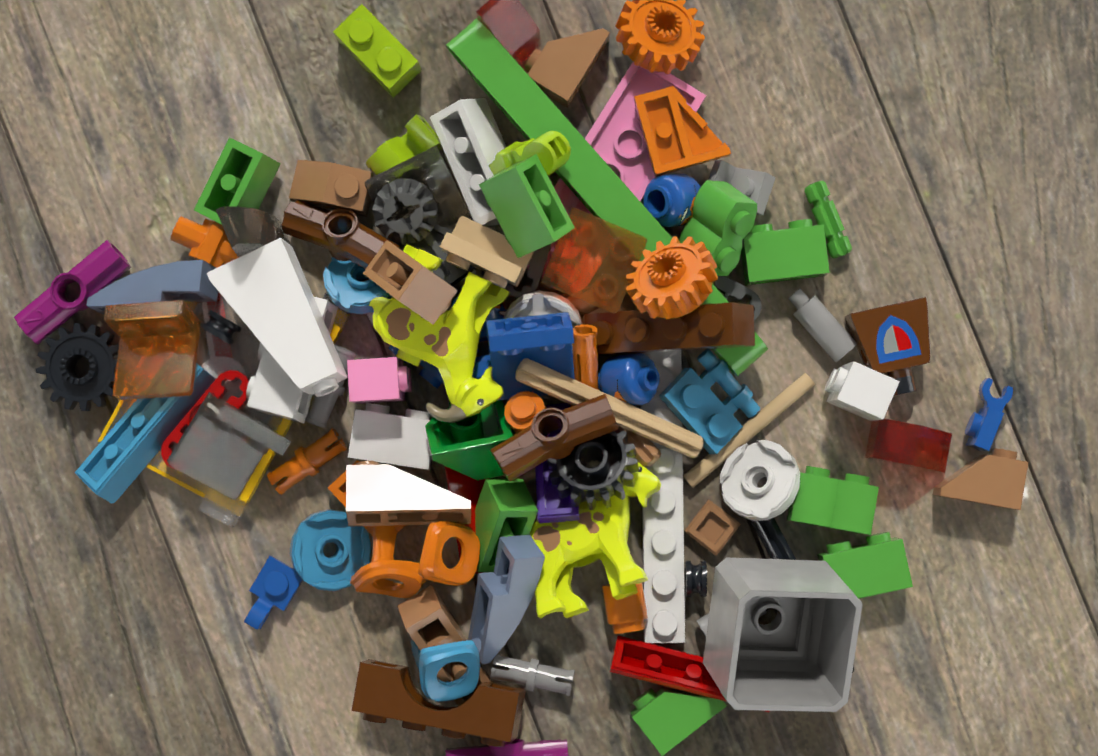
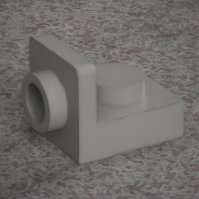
(752, 183)

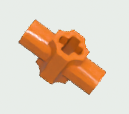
(206, 241)

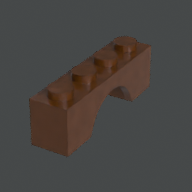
(704, 328)
(388, 692)

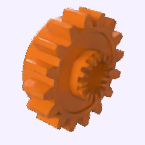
(659, 34)
(672, 278)

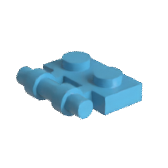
(701, 409)

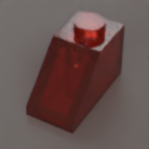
(510, 26)
(908, 445)

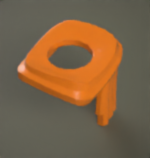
(431, 561)
(373, 576)

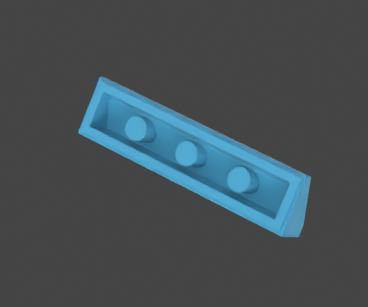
(137, 440)

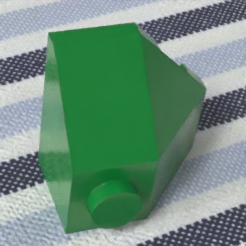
(468, 442)

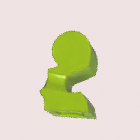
(419, 138)
(550, 148)

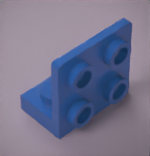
(539, 338)

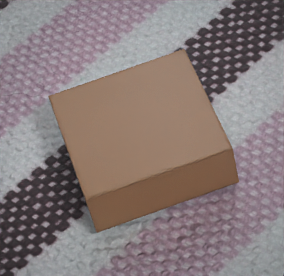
(712, 527)

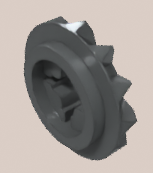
(410, 193)

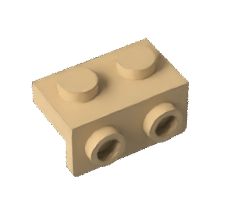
(485, 250)

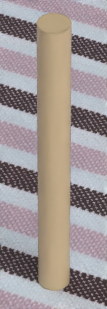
(750, 429)

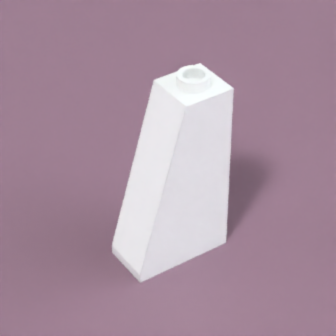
(282, 313)

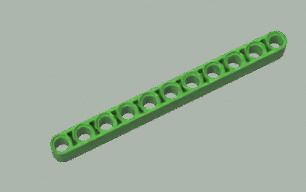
(585, 170)

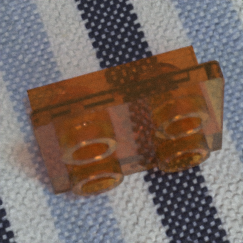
(593, 261)
(154, 349)

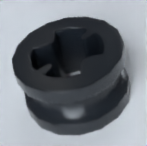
(220, 327)
(695, 578)

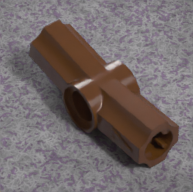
(333, 230)
(532, 446)

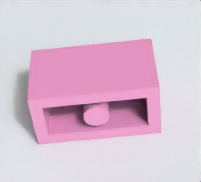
(378, 380)

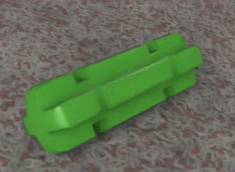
(827, 214)

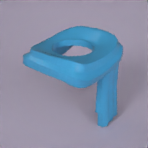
(433, 658)

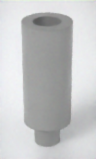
(822, 325)

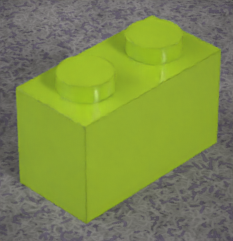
(377, 50)

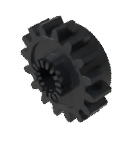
(62, 361)
(597, 482)

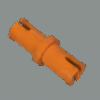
(307, 461)

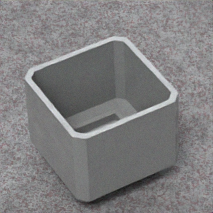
(800, 656)

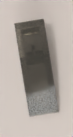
(249, 228)

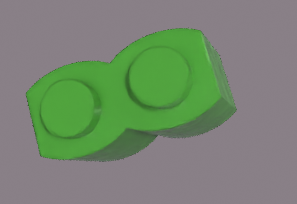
(721, 222)
(834, 502)

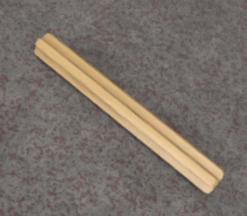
(626, 415)

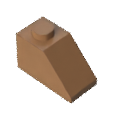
(566, 64)
(331, 186)
(410, 282)
(988, 480)

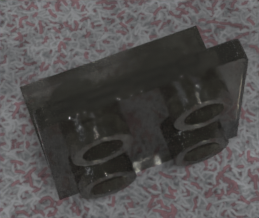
(433, 173)
(224, 446)

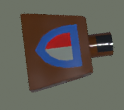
(893, 339)

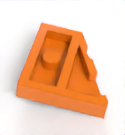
(675, 133)

